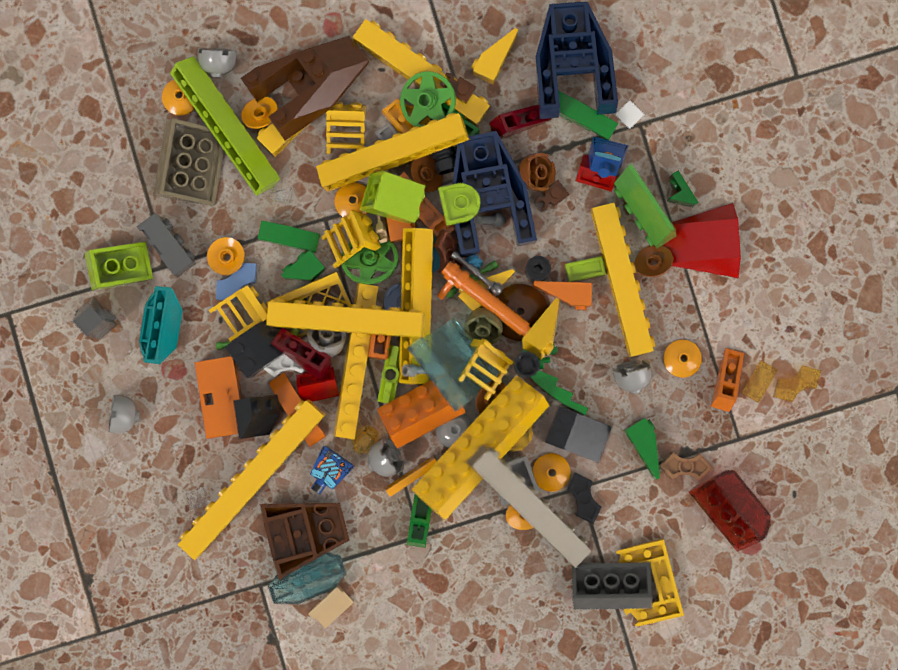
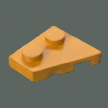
(395, 116)

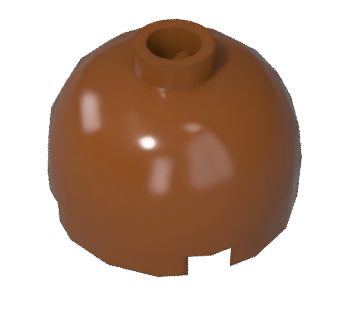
(537, 171)

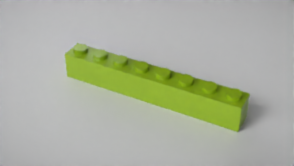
(224, 125)

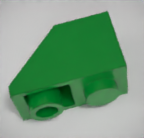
(305, 269)

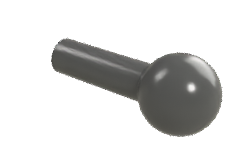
(497, 219)

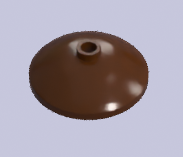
(522, 297)

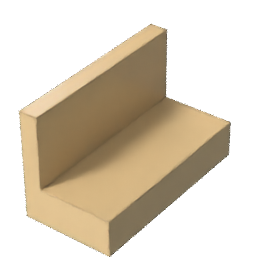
(331, 607)

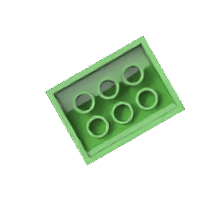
(644, 207)

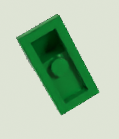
(684, 195)

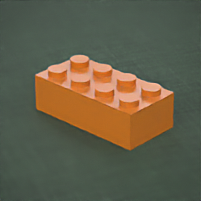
(416, 414)

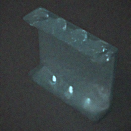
(443, 359)

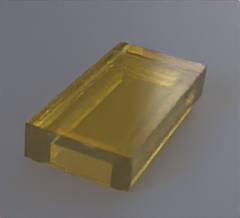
(759, 381)

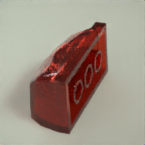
(733, 509)

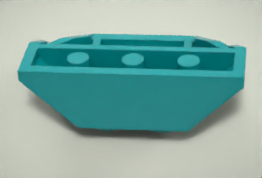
(160, 325)

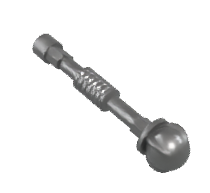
(493, 287)

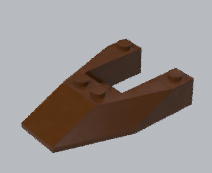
(316, 74)

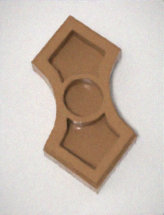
(676, 466)

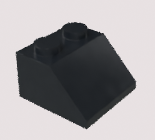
(256, 415)

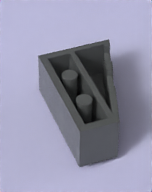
(167, 244)
(94, 319)

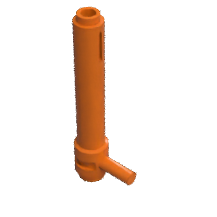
(462, 280)

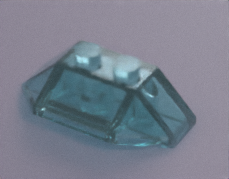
(308, 581)

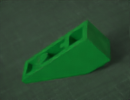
(644, 442)

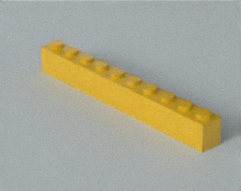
(250, 481)

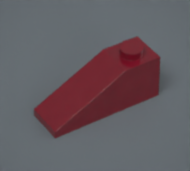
(517, 121)
(302, 353)

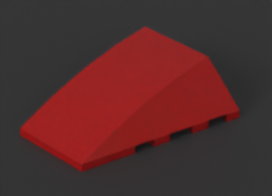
(708, 242)

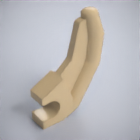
(382, 229)

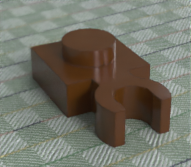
(462, 88)
(553, 195)

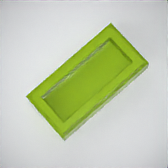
(585, 269)

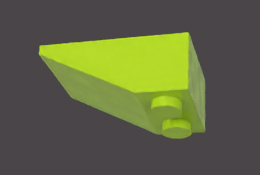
(118, 265)

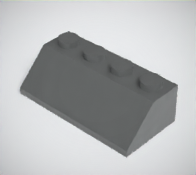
(612, 586)

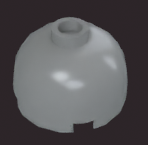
(216, 61)
(327, 341)
(633, 376)
(122, 414)
(452, 430)
(384, 458)

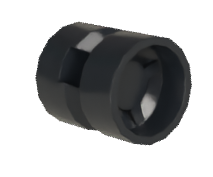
(444, 160)
(537, 269)
(526, 364)

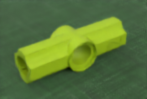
(388, 387)

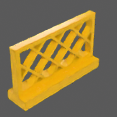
(312, 288)

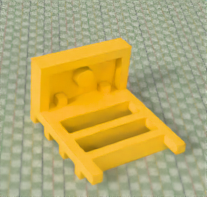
(345, 116)
(360, 235)
(248, 299)
(493, 357)

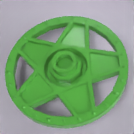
(427, 99)
(371, 261)

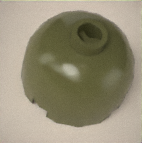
(483, 324)

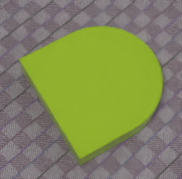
(459, 203)

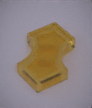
(788, 388)

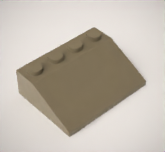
(188, 163)

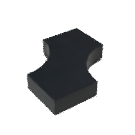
(581, 490)

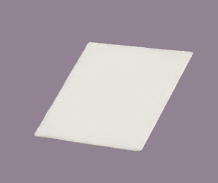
(629, 114)

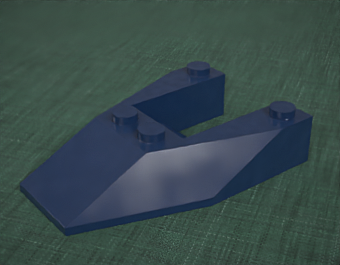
(572, 46)
(493, 174)

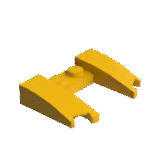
(669, 602)

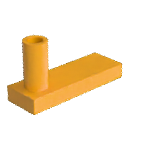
(410, 476)

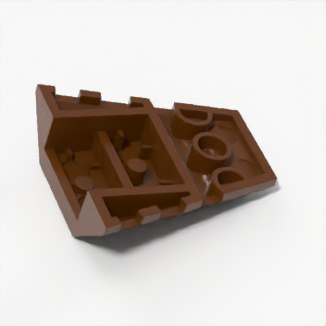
(302, 533)

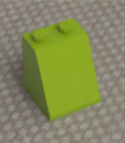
(393, 197)

